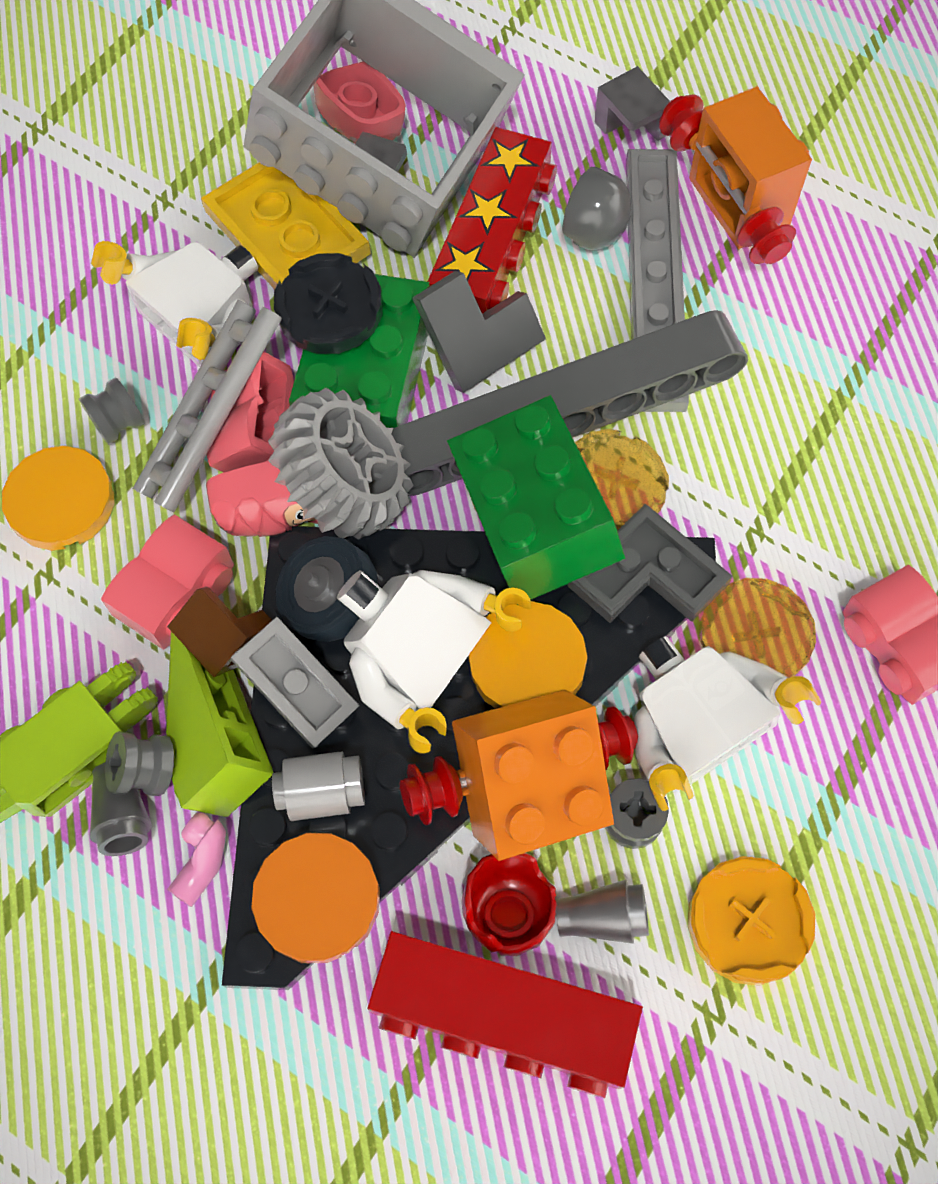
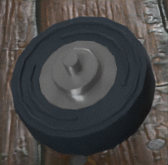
(311, 584)

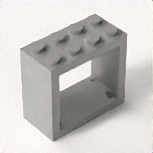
(417, 54)

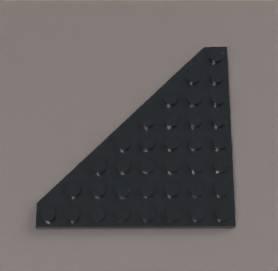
(382, 827)

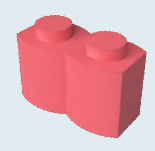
(252, 419)
(165, 576)
(900, 628)

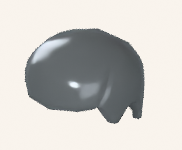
(597, 210)

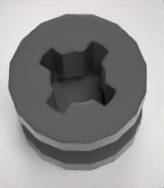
(112, 410)
(139, 764)
(632, 826)

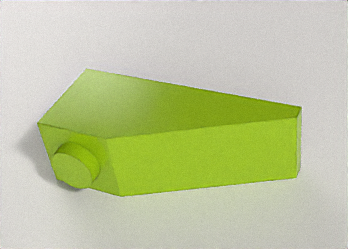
(212, 737)

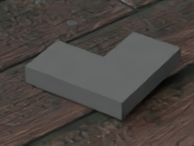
(474, 342)
(657, 558)

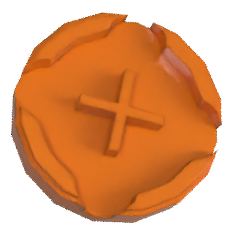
(315, 898)

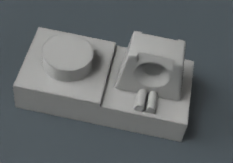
(294, 682)

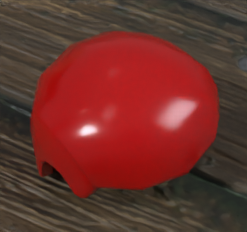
(509, 904)

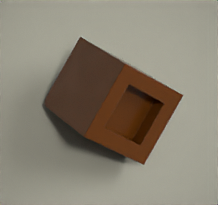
(214, 631)

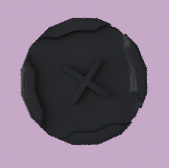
(328, 303)

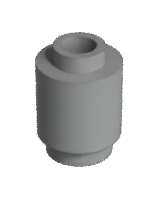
(318, 786)

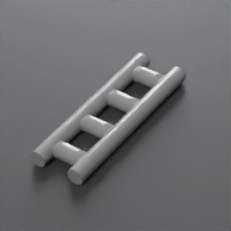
(227, 390)

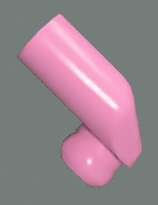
(204, 864)

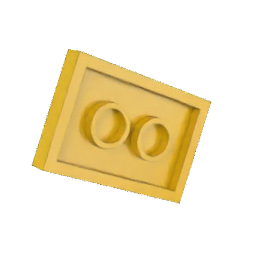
(280, 221)

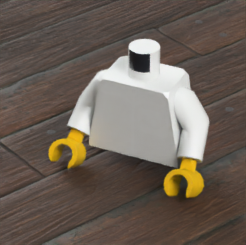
(182, 290)
(416, 639)
(706, 712)

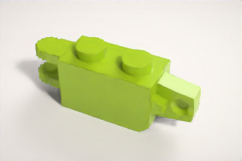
(59, 747)

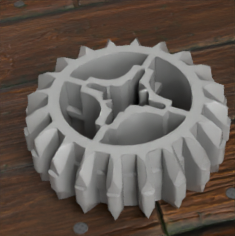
(340, 464)

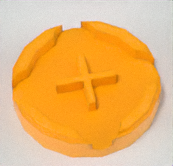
(58, 497)
(529, 662)
(751, 921)

